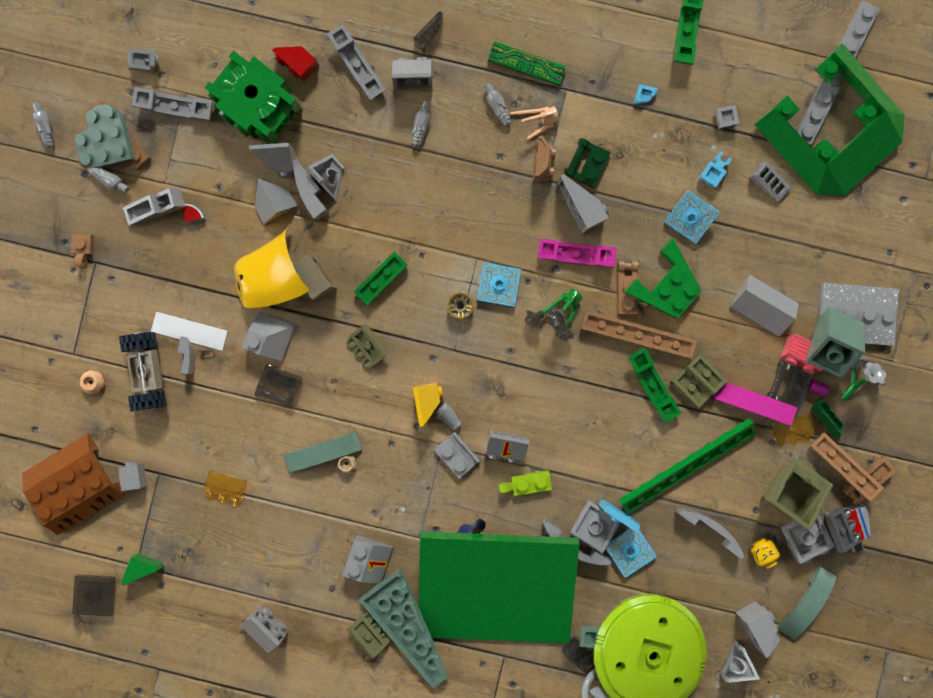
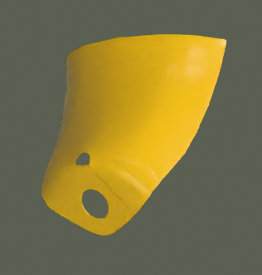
(268, 276)

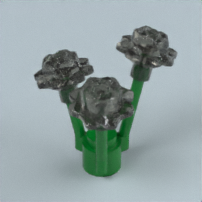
(556, 317)

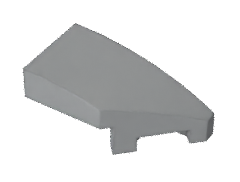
(189, 356)

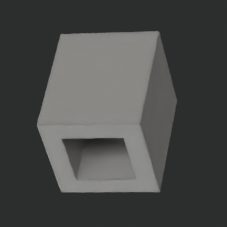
(132, 476)

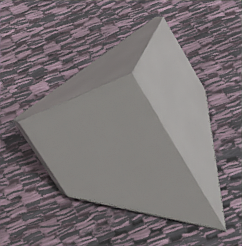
(328, 173)
(272, 201)
(738, 665)

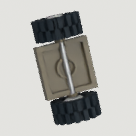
(143, 371)

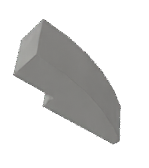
(309, 191)
(154, 206)

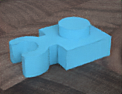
(714, 171)

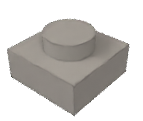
(726, 117)

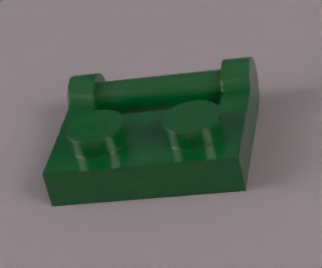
(593, 166)

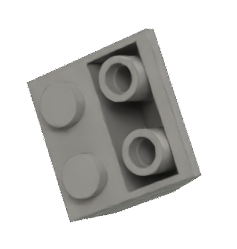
(265, 628)

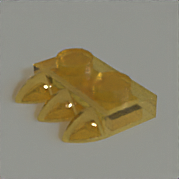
(801, 425)
(225, 486)

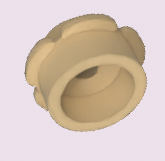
(346, 468)

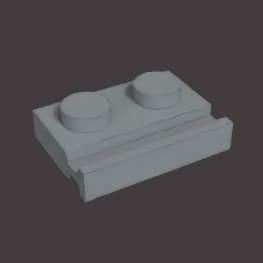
(456, 455)

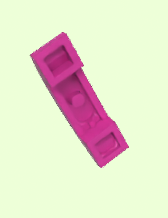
(577, 253)

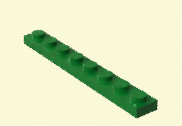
(688, 466)

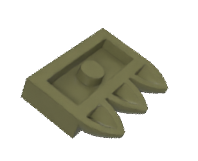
(367, 346)
(368, 635)

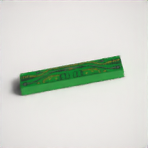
(526, 63)

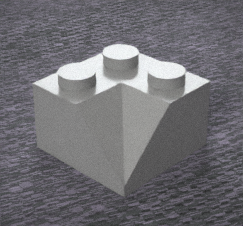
(760, 627)

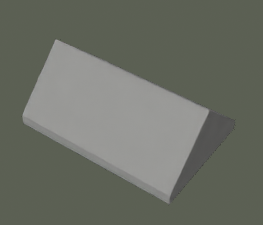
(765, 306)

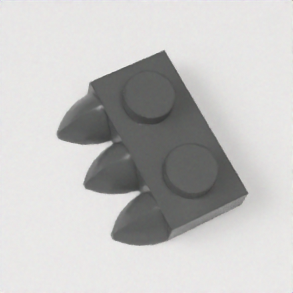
(842, 529)

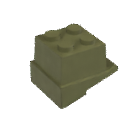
(798, 492)

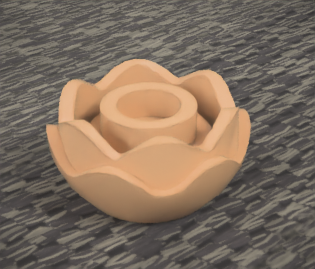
(96, 378)

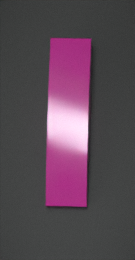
(756, 403)

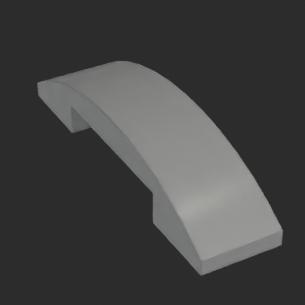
(356, 62)
(172, 105)
(729, 541)
(593, 557)

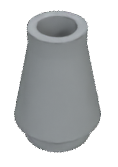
(446, 414)

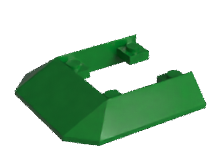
(823, 167)

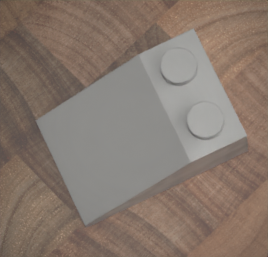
(583, 205)

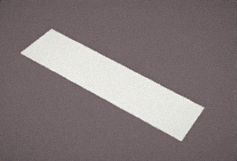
(195, 332)

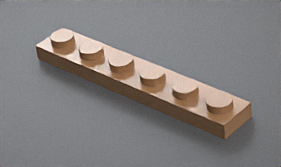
(638, 334)

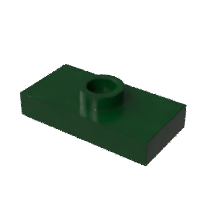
(828, 417)

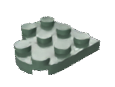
(105, 139)

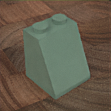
(836, 342)

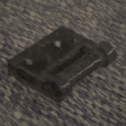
(281, 380)
(795, 388)

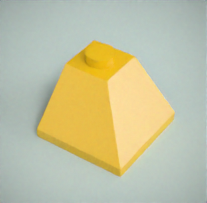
(427, 399)

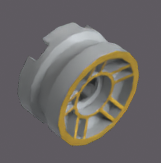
(455, 311)

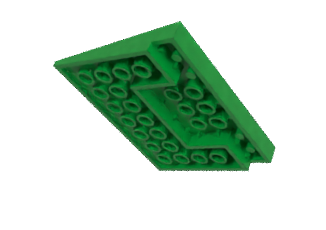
(497, 586)

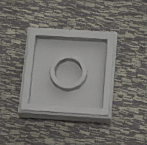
(594, 527)

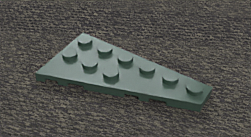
(399, 616)

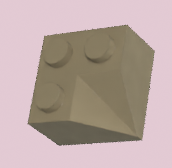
(314, 277)

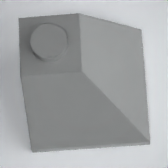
(277, 157)
(268, 337)

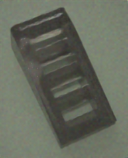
(427, 33)
(572, 650)

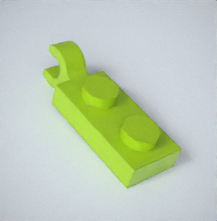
(527, 483)

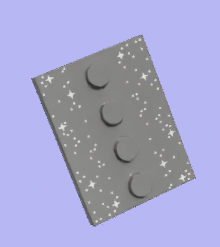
(871, 305)

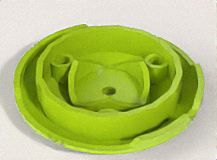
(634, 633)

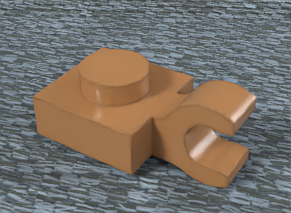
(81, 246)

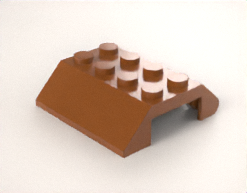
(69, 486)

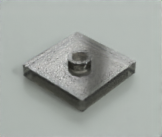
(93, 595)

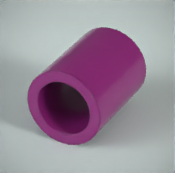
(818, 388)

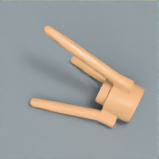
(547, 116)

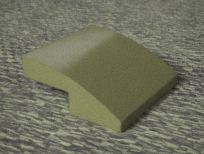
(698, 381)

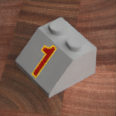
(506, 446)
(367, 560)

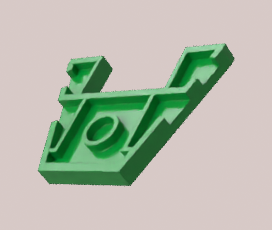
(674, 290)

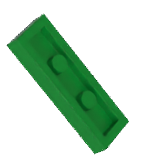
(380, 278)

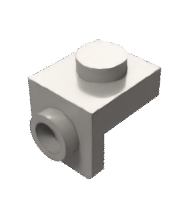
(142, 60)

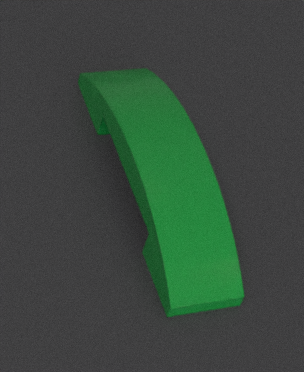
(687, 31)
(653, 385)

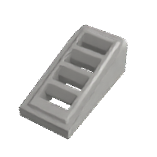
(769, 170)

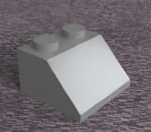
(412, 73)

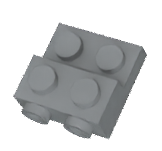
(806, 543)

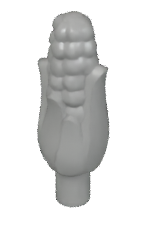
(497, 103)
(43, 124)
(421, 124)
(108, 179)

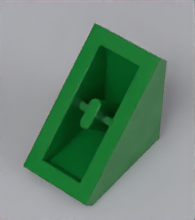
(140, 566)

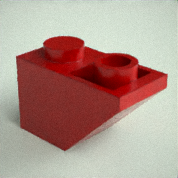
(297, 60)

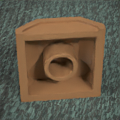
(542, 164)

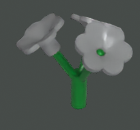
(873, 374)

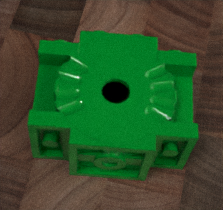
(254, 110)

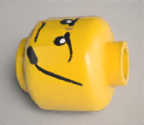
(765, 553)

